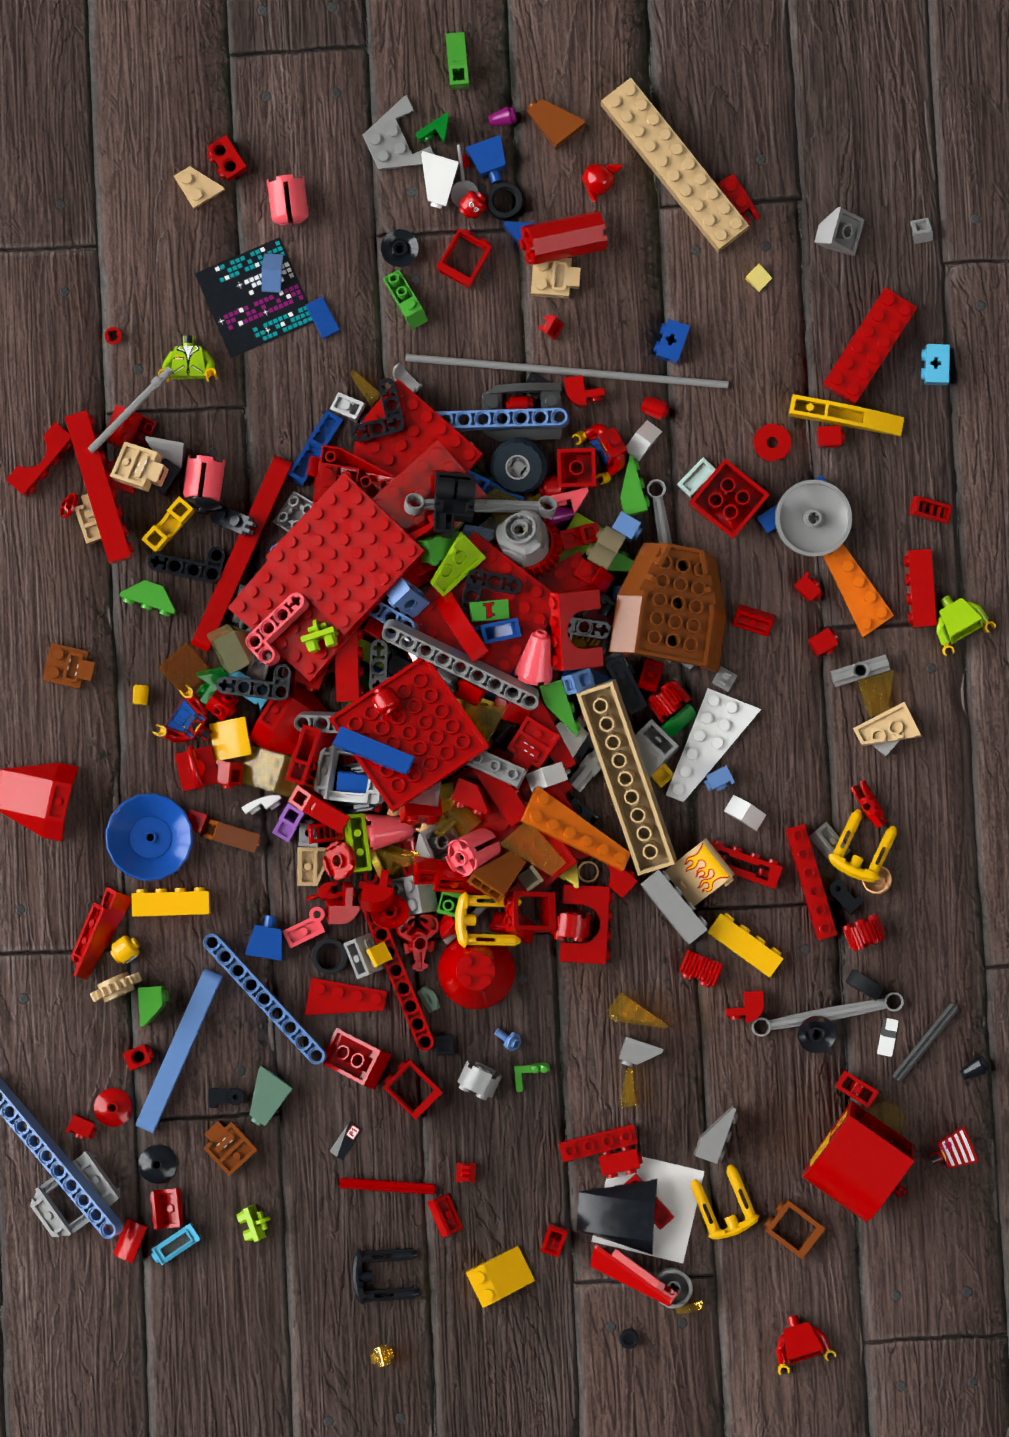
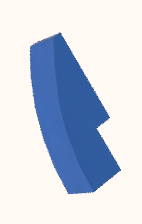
(498, 631)

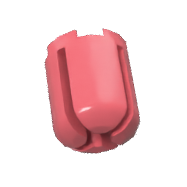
(278, 202)
(195, 474)
(466, 847)

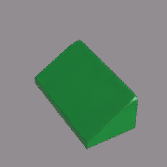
(679, 720)

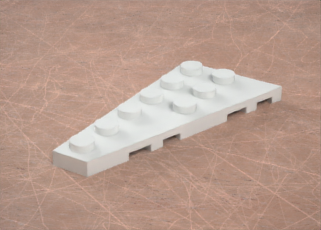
(713, 732)

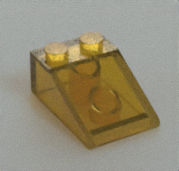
(630, 1012)

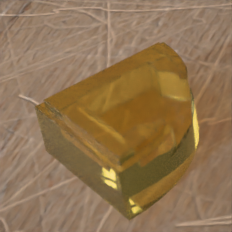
(690, 1307)

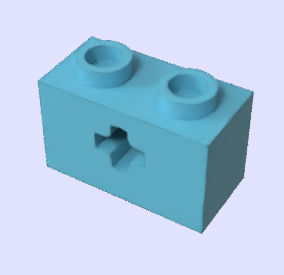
(940, 354)

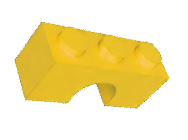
(170, 524)

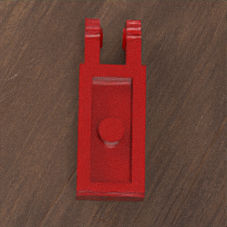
(737, 196)

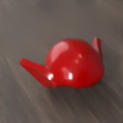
(599, 178)

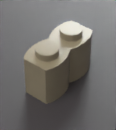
(606, 547)

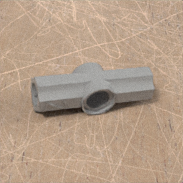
(872, 667)
(588, 768)

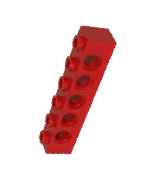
(810, 882)

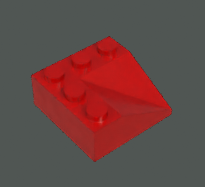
(728, 499)

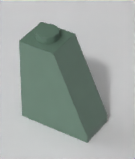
(268, 1096)

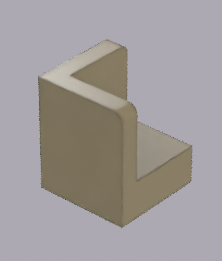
(530, 878)

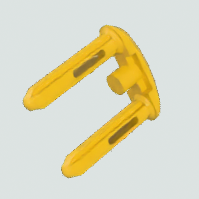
(853, 868)
(463, 919)
(734, 1227)

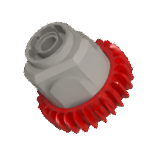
(529, 542)

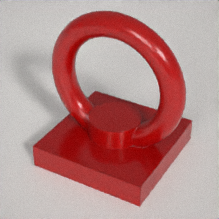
(197, 768)

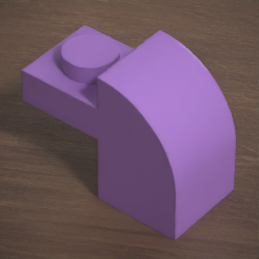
(288, 822)

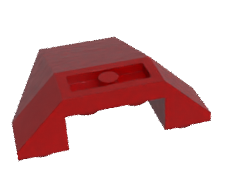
(336, 461)
(276, 727)
(38, 797)

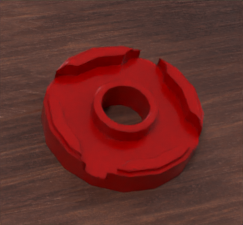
(772, 431)
(348, 860)

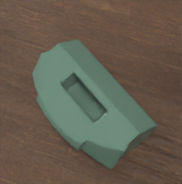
(428, 998)

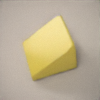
(758, 277)

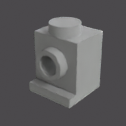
(303, 839)

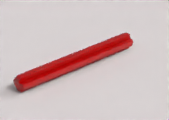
(390, 1186)

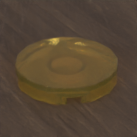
(889, 1114)

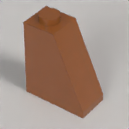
(554, 122)
(231, 836)
(497, 876)

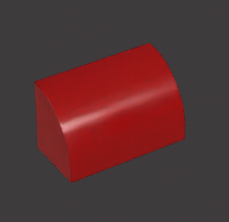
(130, 1240)

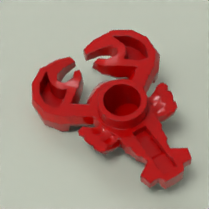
(418, 939)

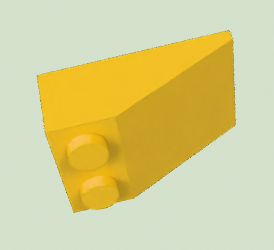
(500, 1276)

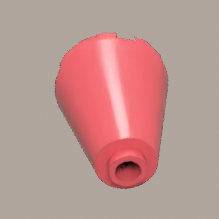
(536, 661)
(386, 830)

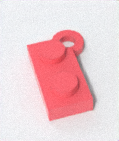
(306, 929)

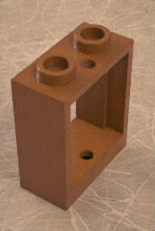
(808, 1242)

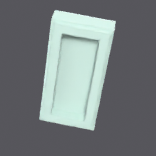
(696, 477)

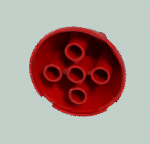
(476, 974)

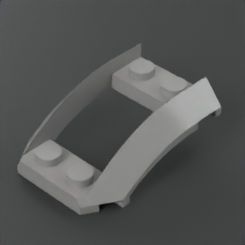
(326, 776)
(49, 1213)

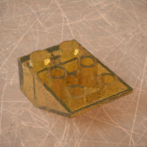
(268, 771)

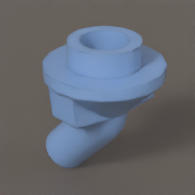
(511, 1041)

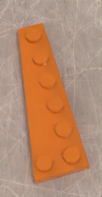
(858, 593)
(563, 824)

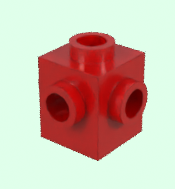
(222, 705)

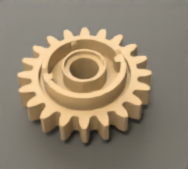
(116, 987)

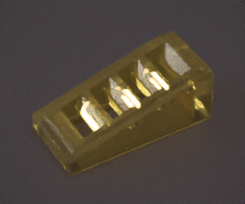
(369, 392)
(628, 1092)

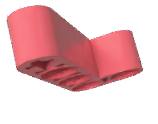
(279, 627)

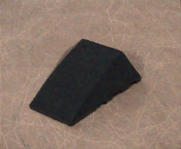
(620, 1214)

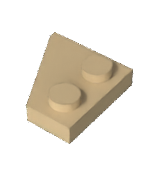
(197, 186)
(310, 865)

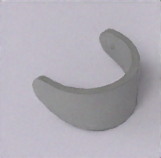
(400, 373)

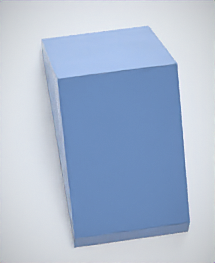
(272, 273)

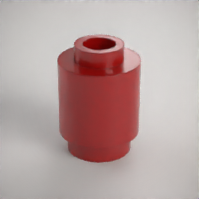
(519, 402)
(655, 407)

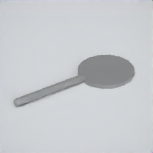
(464, 186)

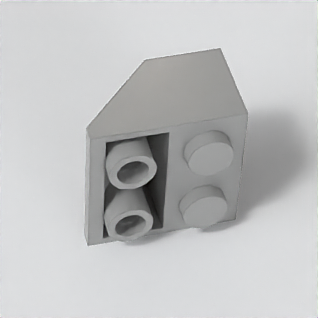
(418, 897)

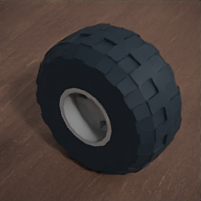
(519, 465)

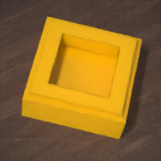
(663, 775)
(379, 954)

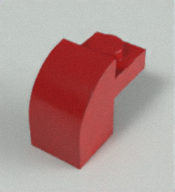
(578, 395)
(378, 897)
(343, 910)
(497, 925)
(752, 1008)

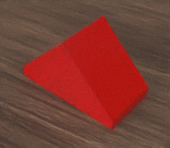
(554, 1240)

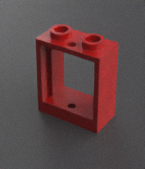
(455, 275)
(548, 912)
(426, 1103)

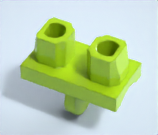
(327, 634)
(255, 1221)

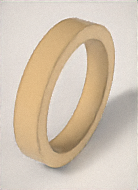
(588, 881)

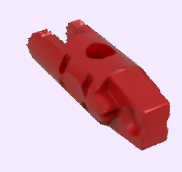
(869, 804)

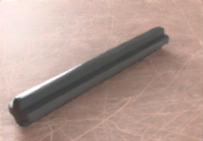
(925, 1042)

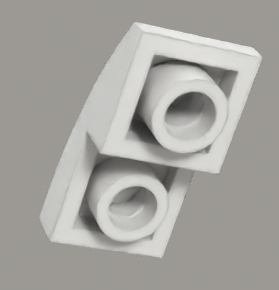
(268, 802)

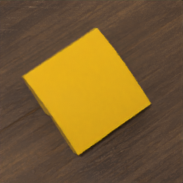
(230, 739)

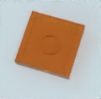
(182, 668)

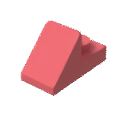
(575, 496)

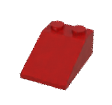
(356, 1058)

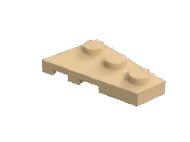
(888, 727)

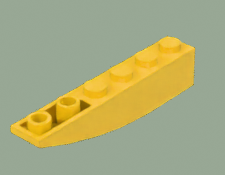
(845, 415)

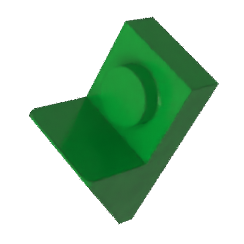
(438, 126)
(210, 676)

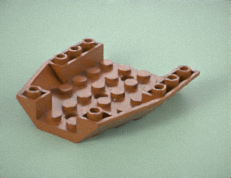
(647, 614)

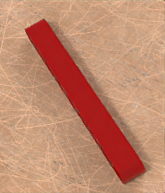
(396, 980)

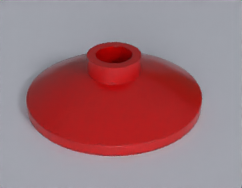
(400, 912)
(120, 1100)

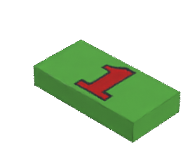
(489, 610)

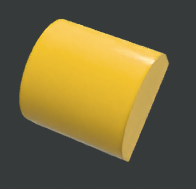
(140, 695)

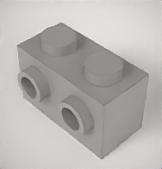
(359, 957)

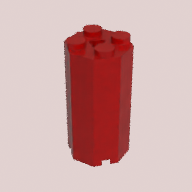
(563, 237)

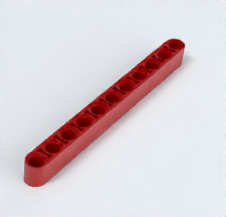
(242, 553)

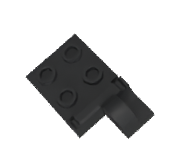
(453, 501)

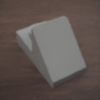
(348, 407)

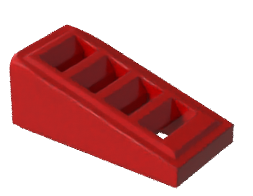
(916, 500)
(338, 836)

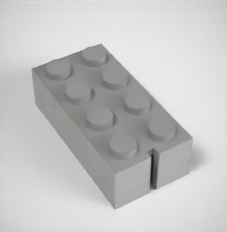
(674, 908)

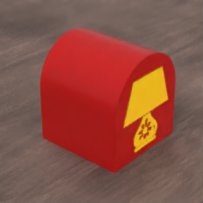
(860, 1162)

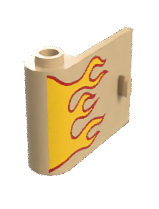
(700, 872)

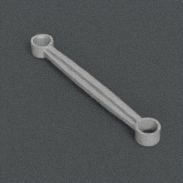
(487, 505)
(661, 521)
(831, 1013)

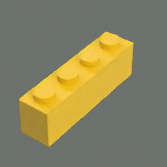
(171, 903)
(744, 945)

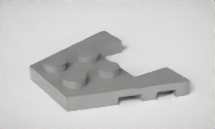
(387, 140)

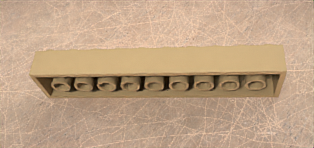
(674, 165)
(626, 777)

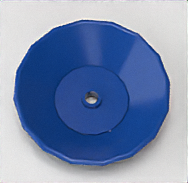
(129, 831)

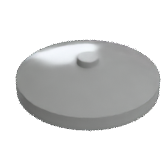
(813, 518)

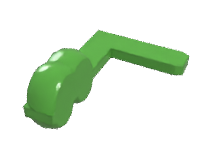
(534, 1068)

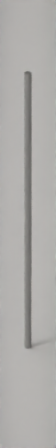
(566, 371)

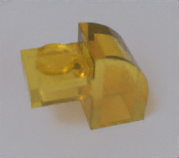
(461, 819)

